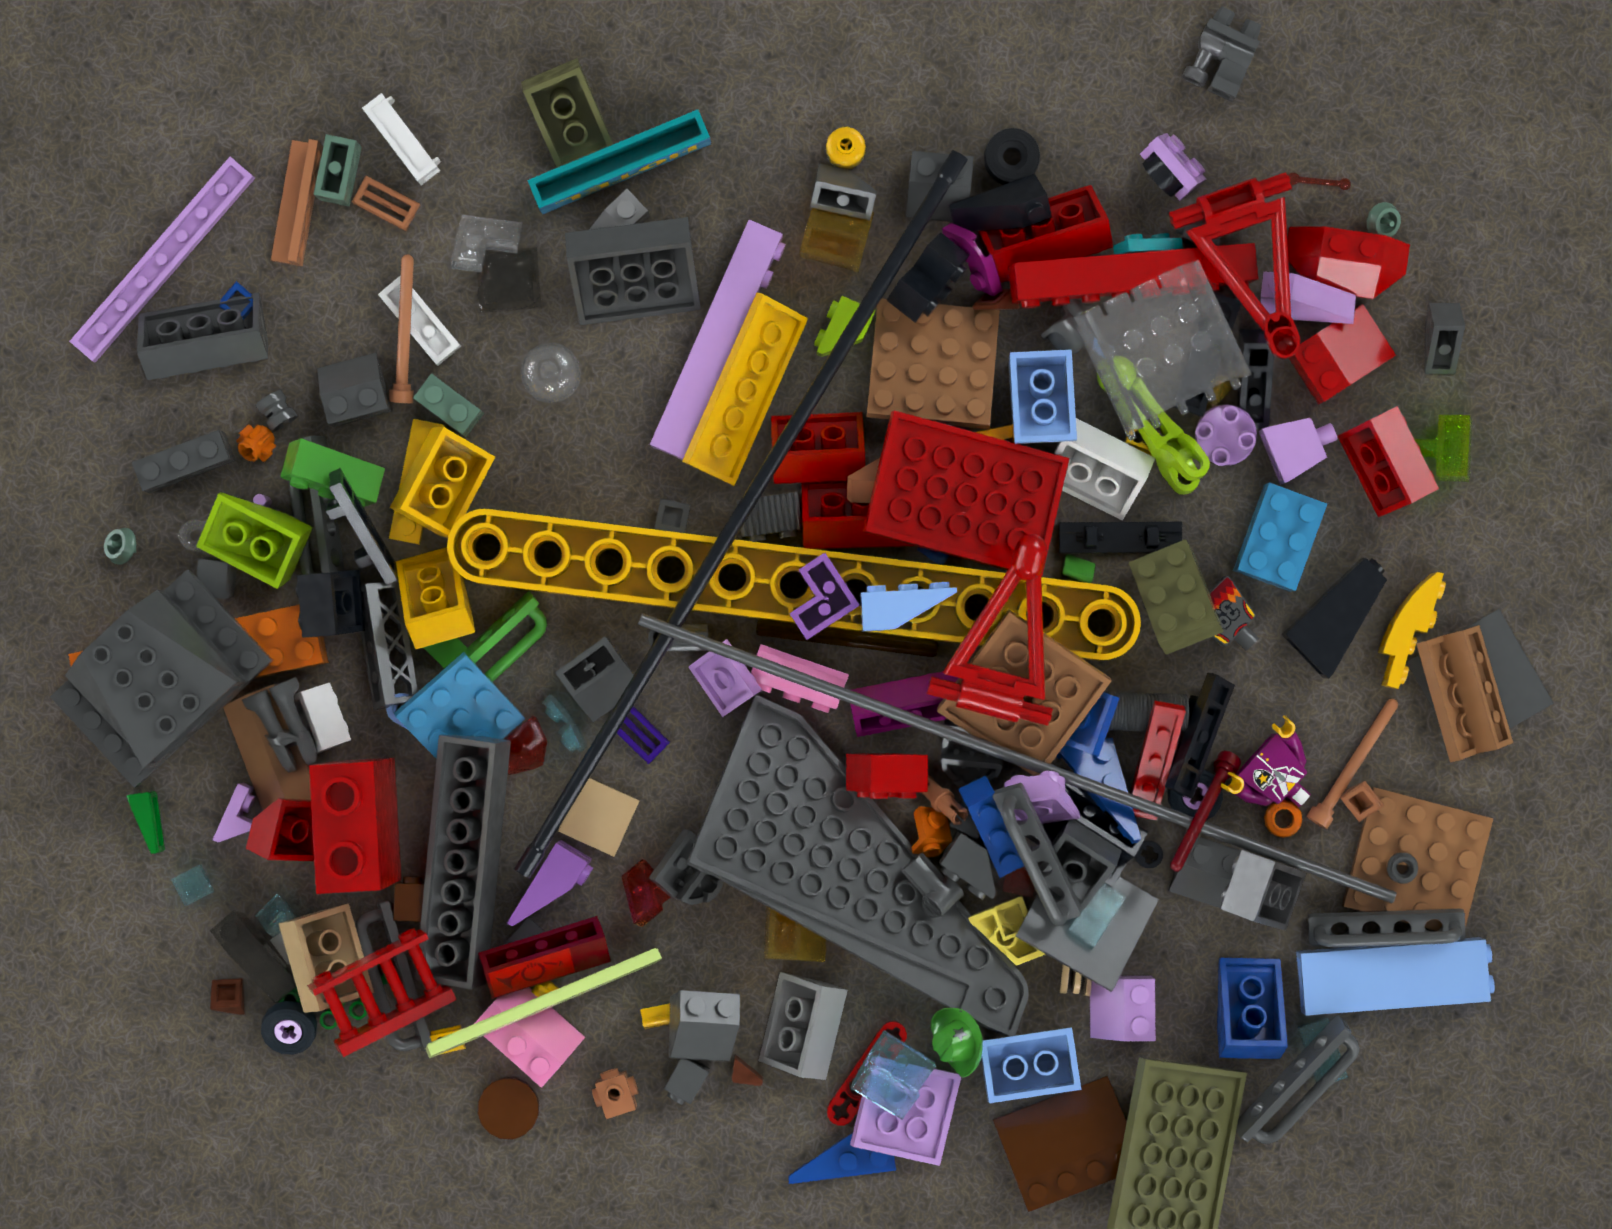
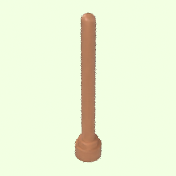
(401, 390)
(1323, 812)

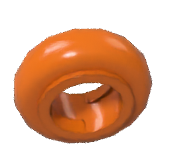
(1288, 831)

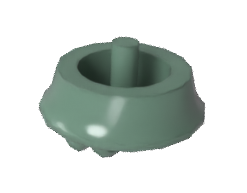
(1383, 219)
(120, 545)

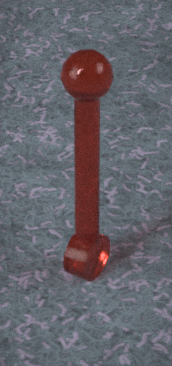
(1344, 183)

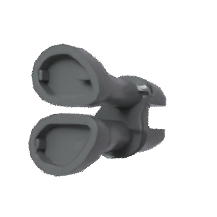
(283, 739)

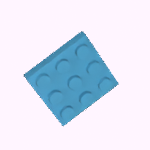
(459, 703)

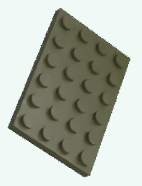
(1176, 1146)

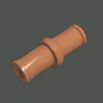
(943, 801)

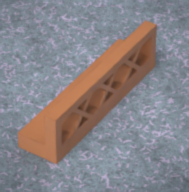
(297, 202)

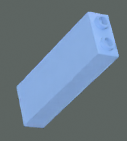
(1394, 976)

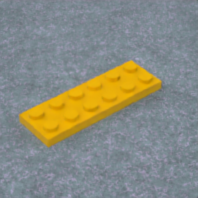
(745, 389)

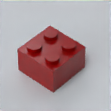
(886, 774)

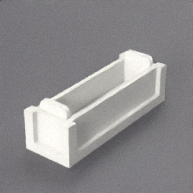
(401, 139)

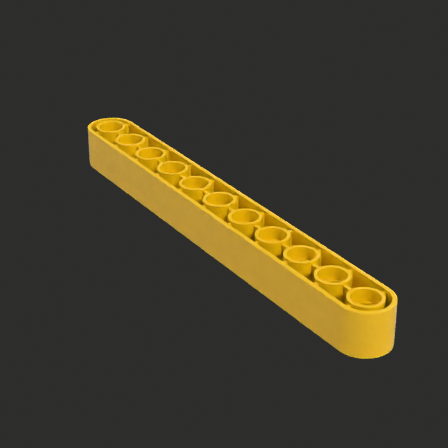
(764, 568)

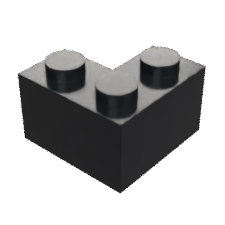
(929, 278)

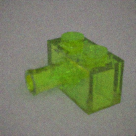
(1450, 448)

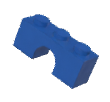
(990, 825)

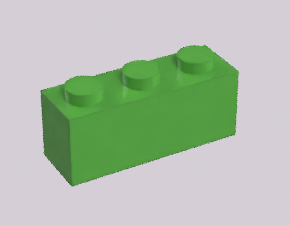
(310, 465)

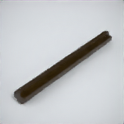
(850, 638)

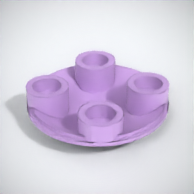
(1226, 434)

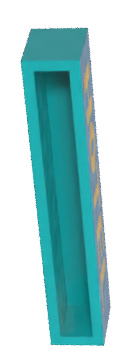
(619, 161)

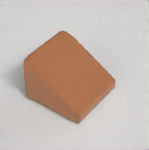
(1361, 800)

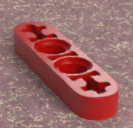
(839, 1100)

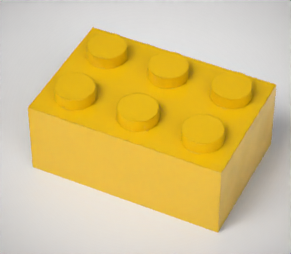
(442, 481)

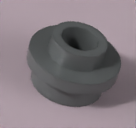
(1409, 874)

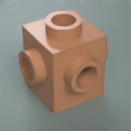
(615, 1104)

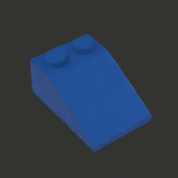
(1251, 1009)

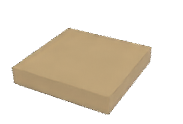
(600, 817)

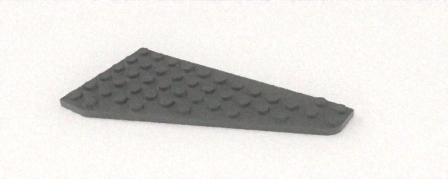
(835, 866)

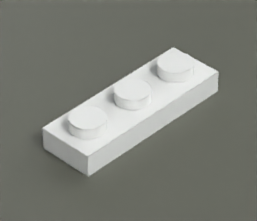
(424, 324)

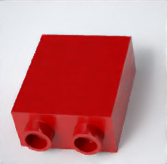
(355, 825)

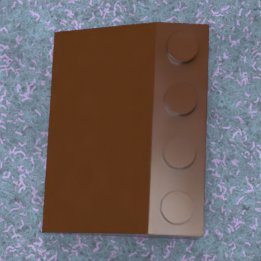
(1064, 1143)

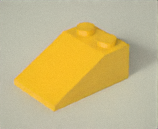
(433, 599)

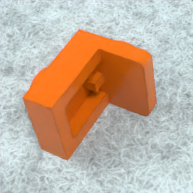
(932, 832)

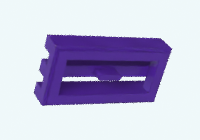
(656, 750)

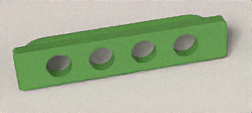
(524, 606)

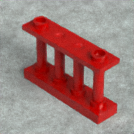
(406, 1009)

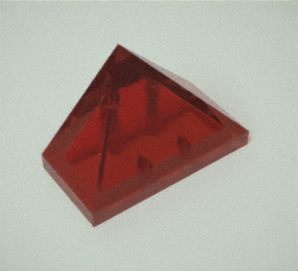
(527, 747)

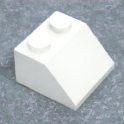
(322, 717)

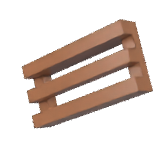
(409, 215)

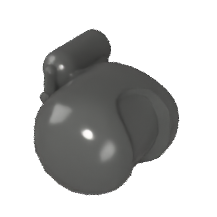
(1064, 332)

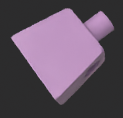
(1296, 446)

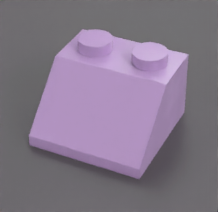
(1124, 1012)

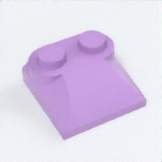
(1047, 796)

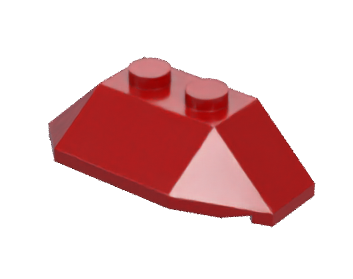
(1347, 258)

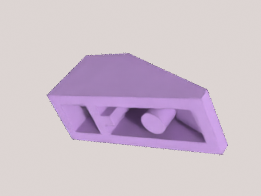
(1311, 300)

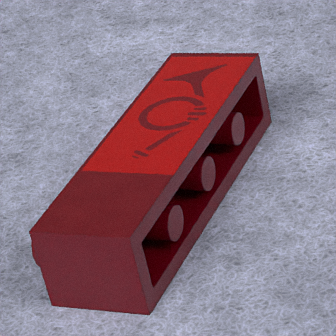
(544, 957)

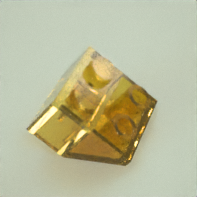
(835, 239)
(791, 940)

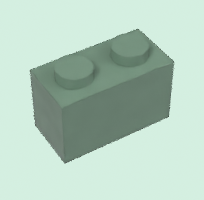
(337, 170)
(448, 405)

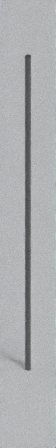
(1012, 756)

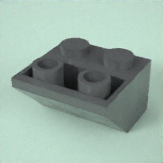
(596, 678)
(970, 862)

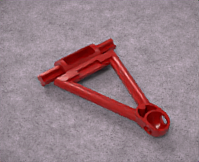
(1235, 210)
(995, 691)

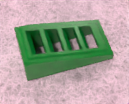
(147, 814)

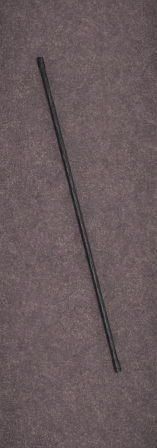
(946, 177)

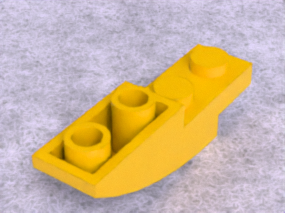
(1412, 616)

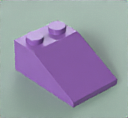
(558, 874)

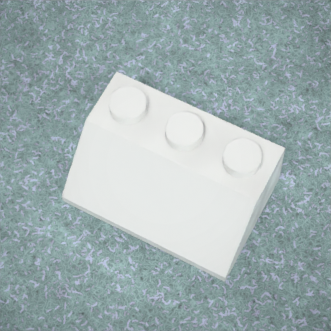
(1104, 470)

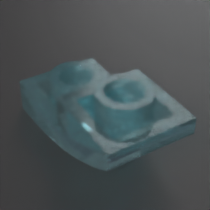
(571, 734)

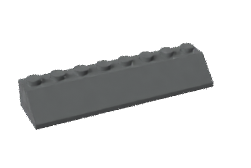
(463, 856)

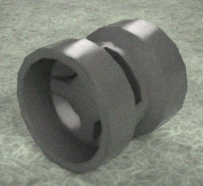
(276, 410)

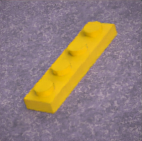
(402, 527)

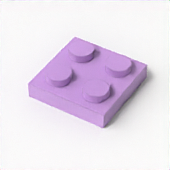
(724, 681)

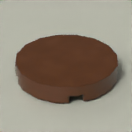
(508, 1108)

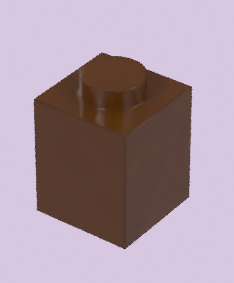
(408, 899)

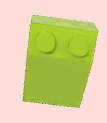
(254, 539)

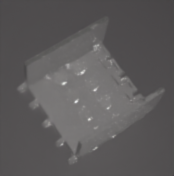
(1162, 346)

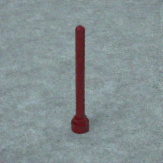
(1224, 763)

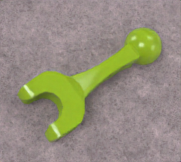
(1174, 452)

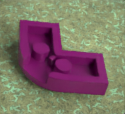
(982, 268)

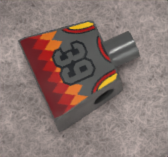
(1233, 614)

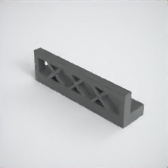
(376, 649)

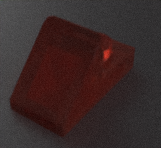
(642, 894)

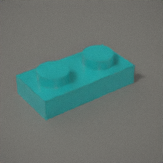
(1158, 242)

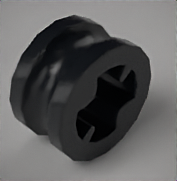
(1156, 848)

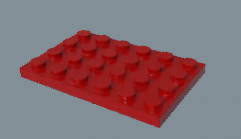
(962, 491)

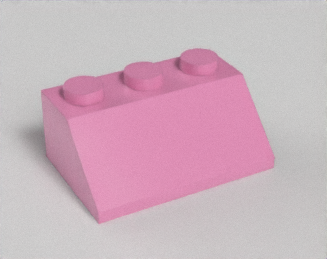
(795, 691)
(536, 1042)

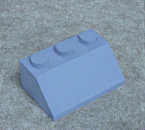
(1030, 1065)

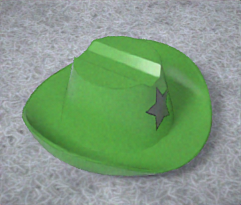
(957, 1040)

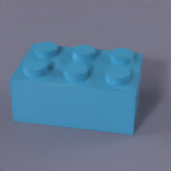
(1280, 537)

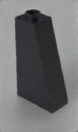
(1334, 619)

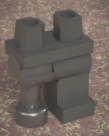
(1229, 47)

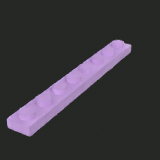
(162, 259)

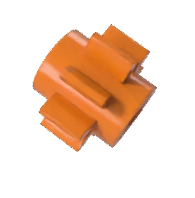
(256, 443)

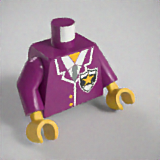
(1273, 770)

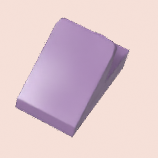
(233, 822)

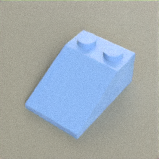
(1042, 396)

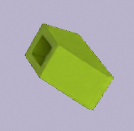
(840, 315)

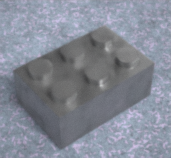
(1262, 890)

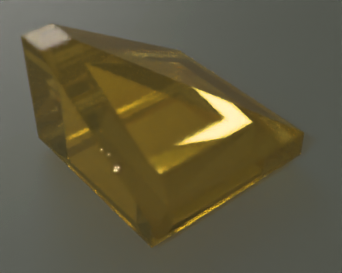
(1220, 391)

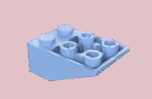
(891, 609)

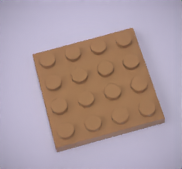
(934, 366)
(1070, 689)
(1442, 840)

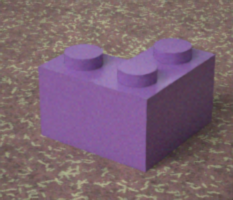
(830, 601)

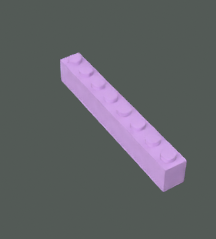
(741, 282)

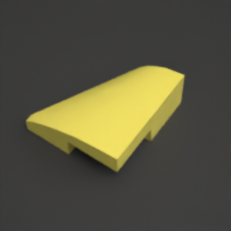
(1000, 927)

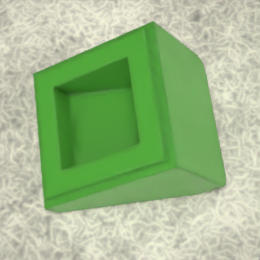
(1078, 569)
(446, 651)

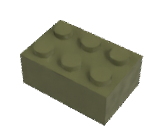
(1176, 597)

